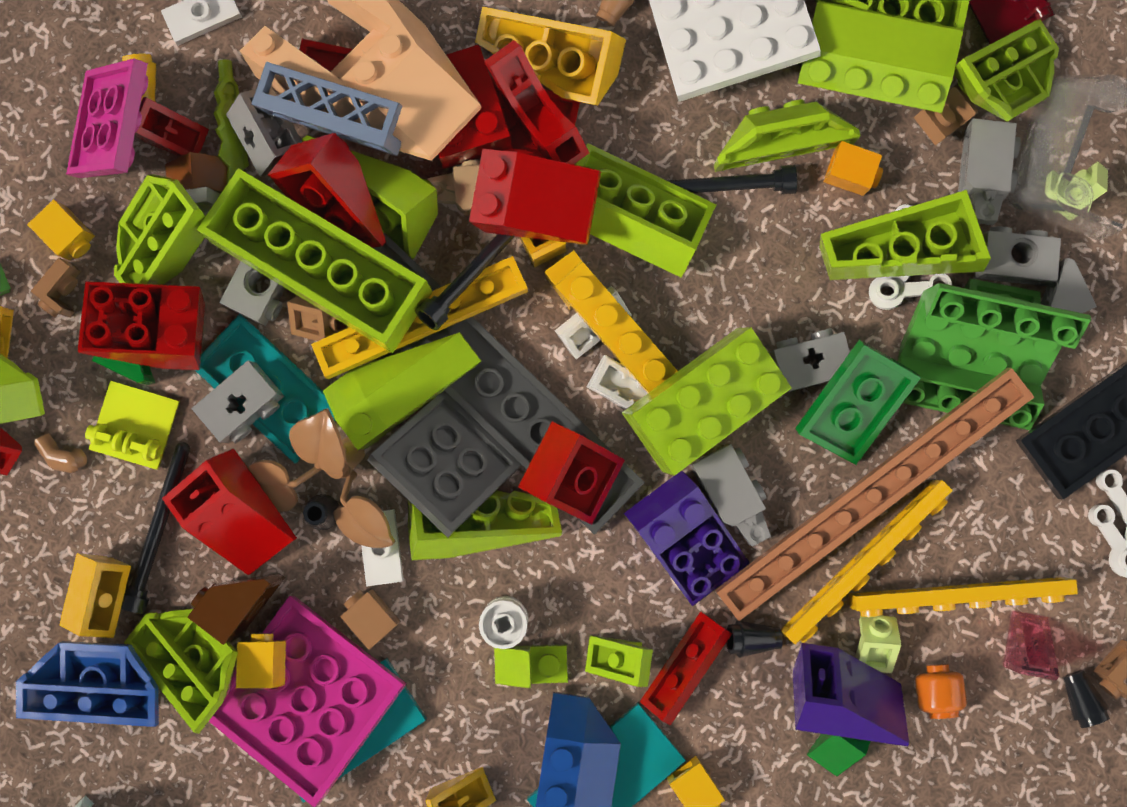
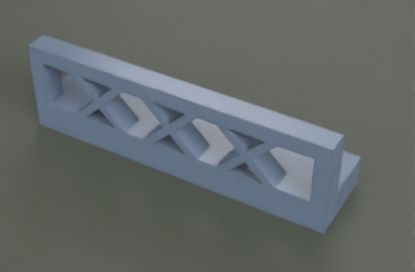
(329, 122)

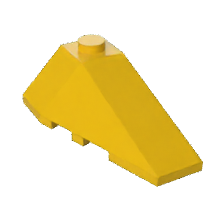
(566, 57)

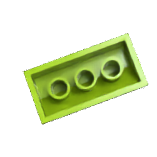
(882, 56)
(646, 213)

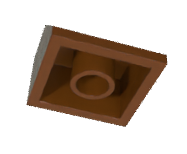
(231, 606)

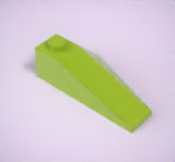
(391, 389)

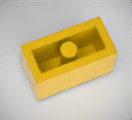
(95, 596)

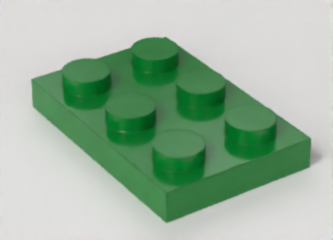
(857, 402)

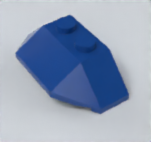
(89, 686)
(577, 756)

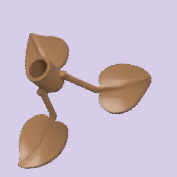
(319, 442)

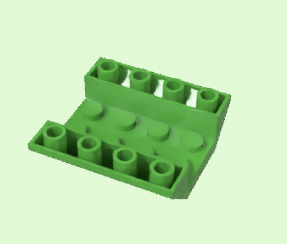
(971, 336)

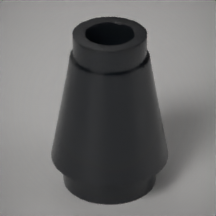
(327, 505)
(753, 638)
(1084, 700)

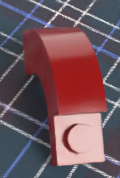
(533, 108)

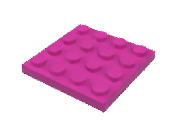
(321, 713)

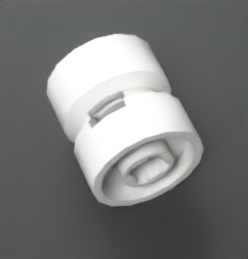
(503, 622)

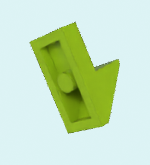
(619, 660)
(531, 665)

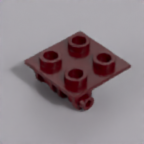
(1004, 17)

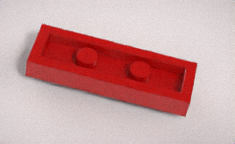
(685, 668)

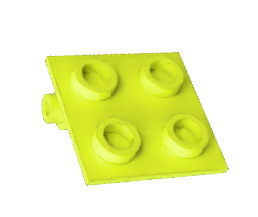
(133, 425)

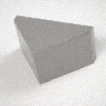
(1070, 290)

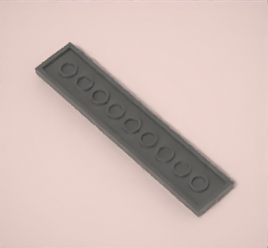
(511, 399)

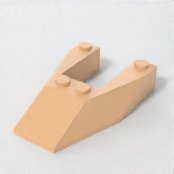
(392, 62)

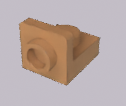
(956, 112)
(57, 281)
(310, 321)
(1114, 671)

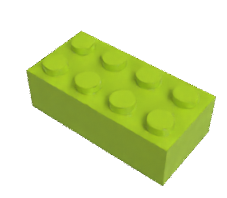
(706, 400)

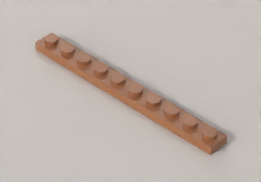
(875, 493)

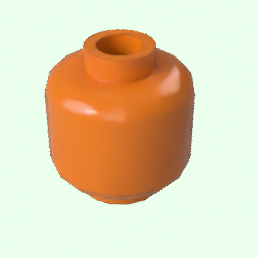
(941, 692)

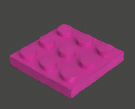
(108, 119)

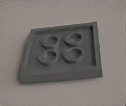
(444, 463)

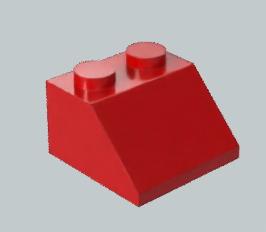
(571, 473)

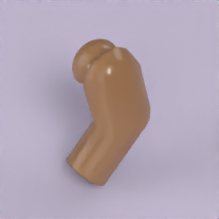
(60, 459)

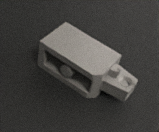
(988, 166)
(732, 492)

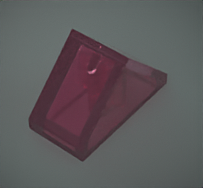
(1030, 647)

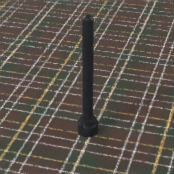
(780, 180)
(434, 311)
(135, 594)

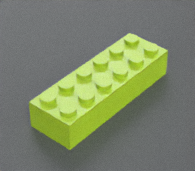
(315, 260)

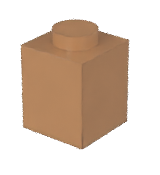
(369, 617)

